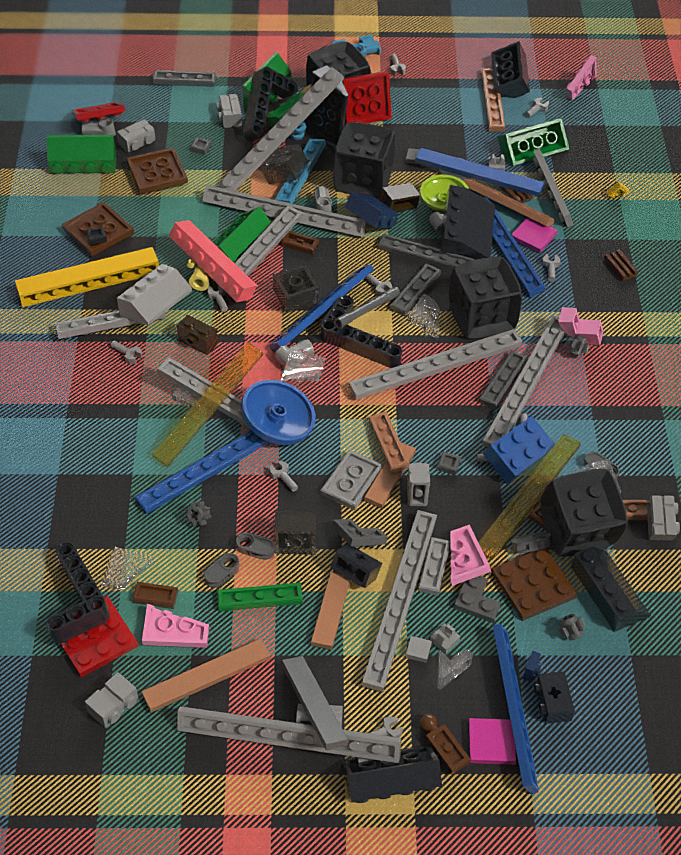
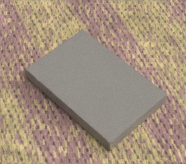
(351, 480)

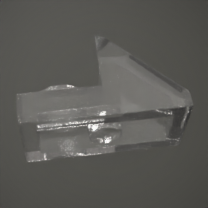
(450, 669)

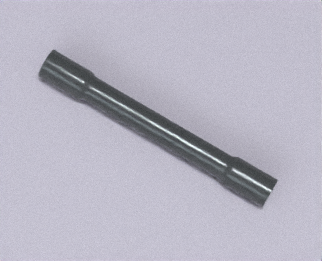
(347, 318)

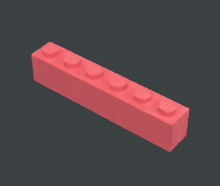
(212, 261)

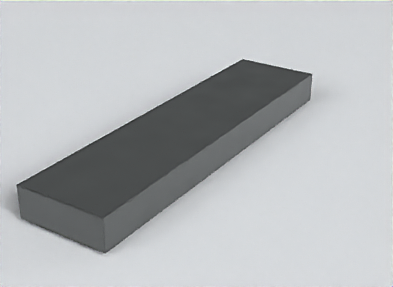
(184, 78)
(415, 289)
(503, 380)

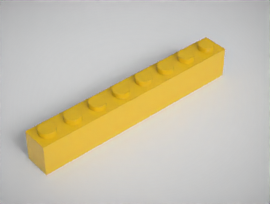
(86, 277)

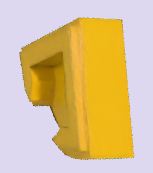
(617, 189)

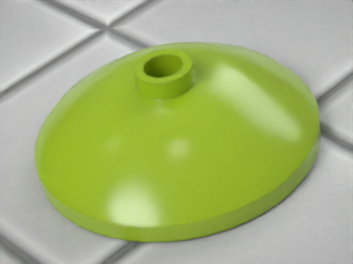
(435, 189)

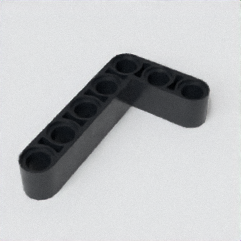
(263, 84)
(356, 340)
(89, 612)

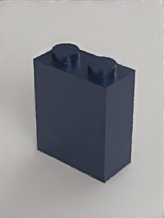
(371, 210)

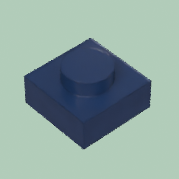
(533, 666)

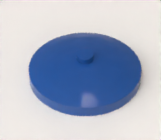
(278, 412)

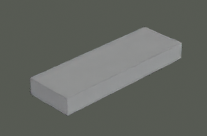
(434, 566)

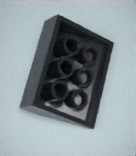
(330, 114)
(467, 224)

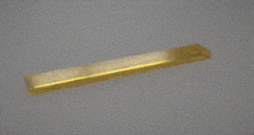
(207, 404)
(528, 496)

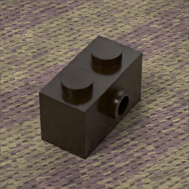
(400, 197)
(197, 334)

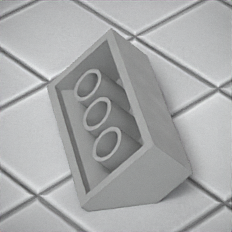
(153, 295)

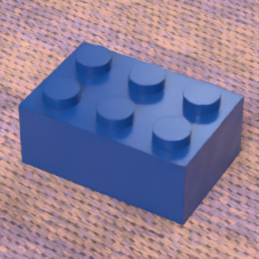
(519, 449)

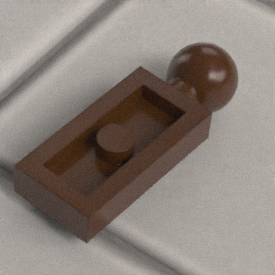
(444, 744)

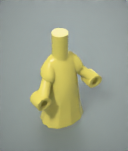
(199, 278)

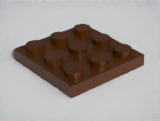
(157, 170)
(100, 215)
(533, 583)

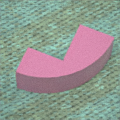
(574, 326)

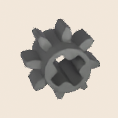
(578, 345)
(203, 511)
(571, 627)

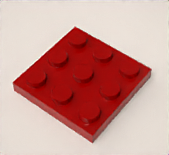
(368, 98)
(98, 111)
(100, 644)

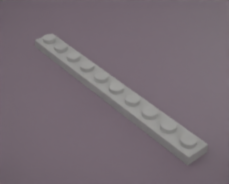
(281, 130)
(273, 209)
(434, 364)
(525, 383)
(399, 602)
(285, 734)

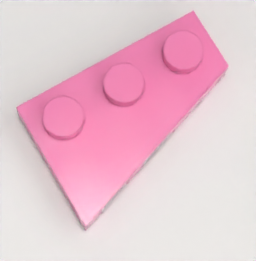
(582, 78)
(466, 556)
(166, 629)

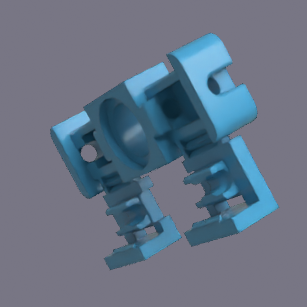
(365, 45)

